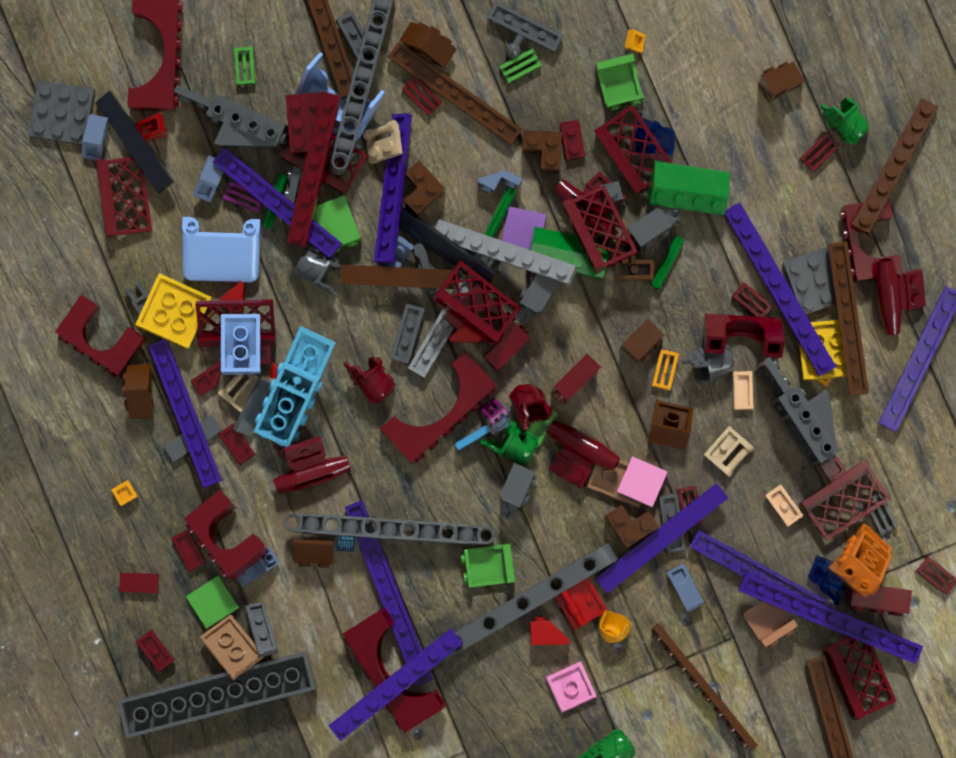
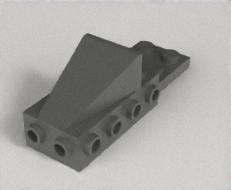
(239, 124)
(806, 421)

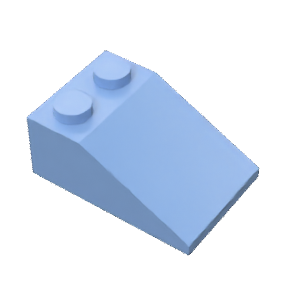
(240, 344)

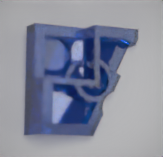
(664, 136)
(826, 579)

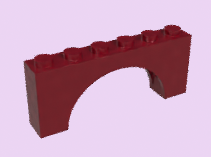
(159, 91)
(415, 440)
(366, 643)

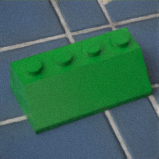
(689, 188)
(566, 249)

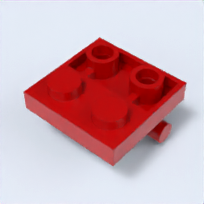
(581, 603)

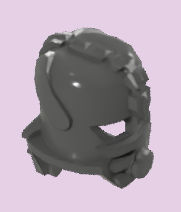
(316, 270)
(710, 364)

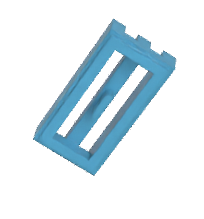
(472, 437)

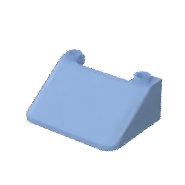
(221, 255)

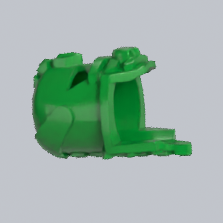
(848, 121)
(515, 445)
(612, 746)

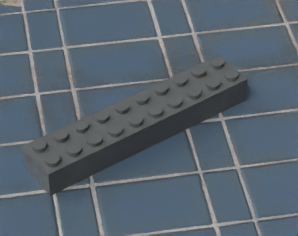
(216, 694)

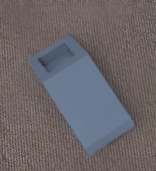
(93, 138)
(208, 180)
(491, 182)
(402, 252)
(259, 568)
(685, 587)

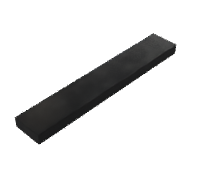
(134, 142)
(442, 245)

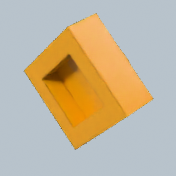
(635, 41)
(124, 493)

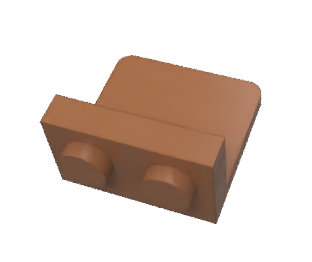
(769, 623)

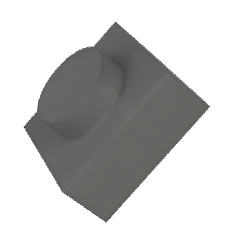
(614, 191)

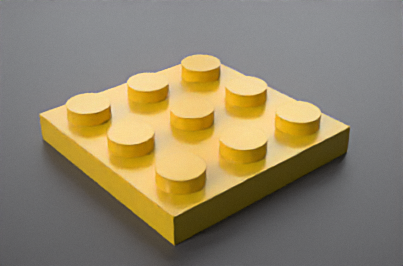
(171, 311)
(830, 336)

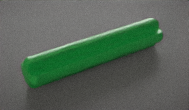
(500, 212)
(269, 217)
(667, 262)

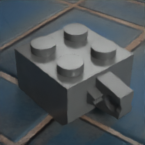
(652, 226)
(536, 297)
(515, 490)

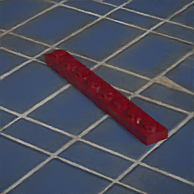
(314, 169)

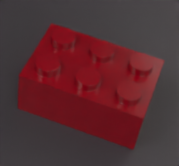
(301, 119)
(893, 600)

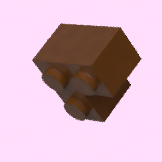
(428, 43)
(780, 80)
(548, 145)
(427, 188)
(632, 269)
(641, 341)
(138, 391)
(630, 530)

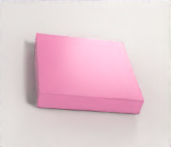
(642, 481)
(571, 686)

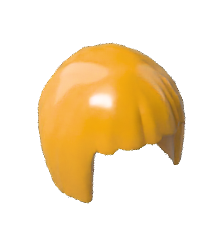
(613, 627)

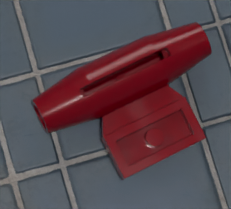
(567, 191)
(897, 294)
(578, 454)
(309, 466)

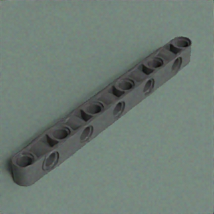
(361, 81)
(389, 529)
(535, 596)

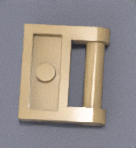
(386, 147)
(241, 397)
(724, 446)

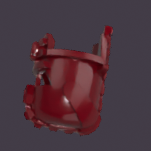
(374, 381)
(525, 400)

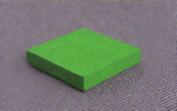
(212, 602)

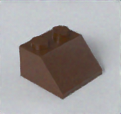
(670, 425)
(314, 551)

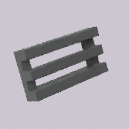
(887, 528)

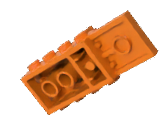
(863, 561)

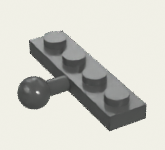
(524, 28)

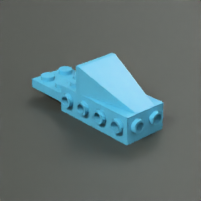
(294, 388)

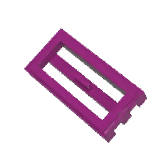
(228, 191)
(496, 414)

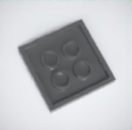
(61, 112)
(811, 280)

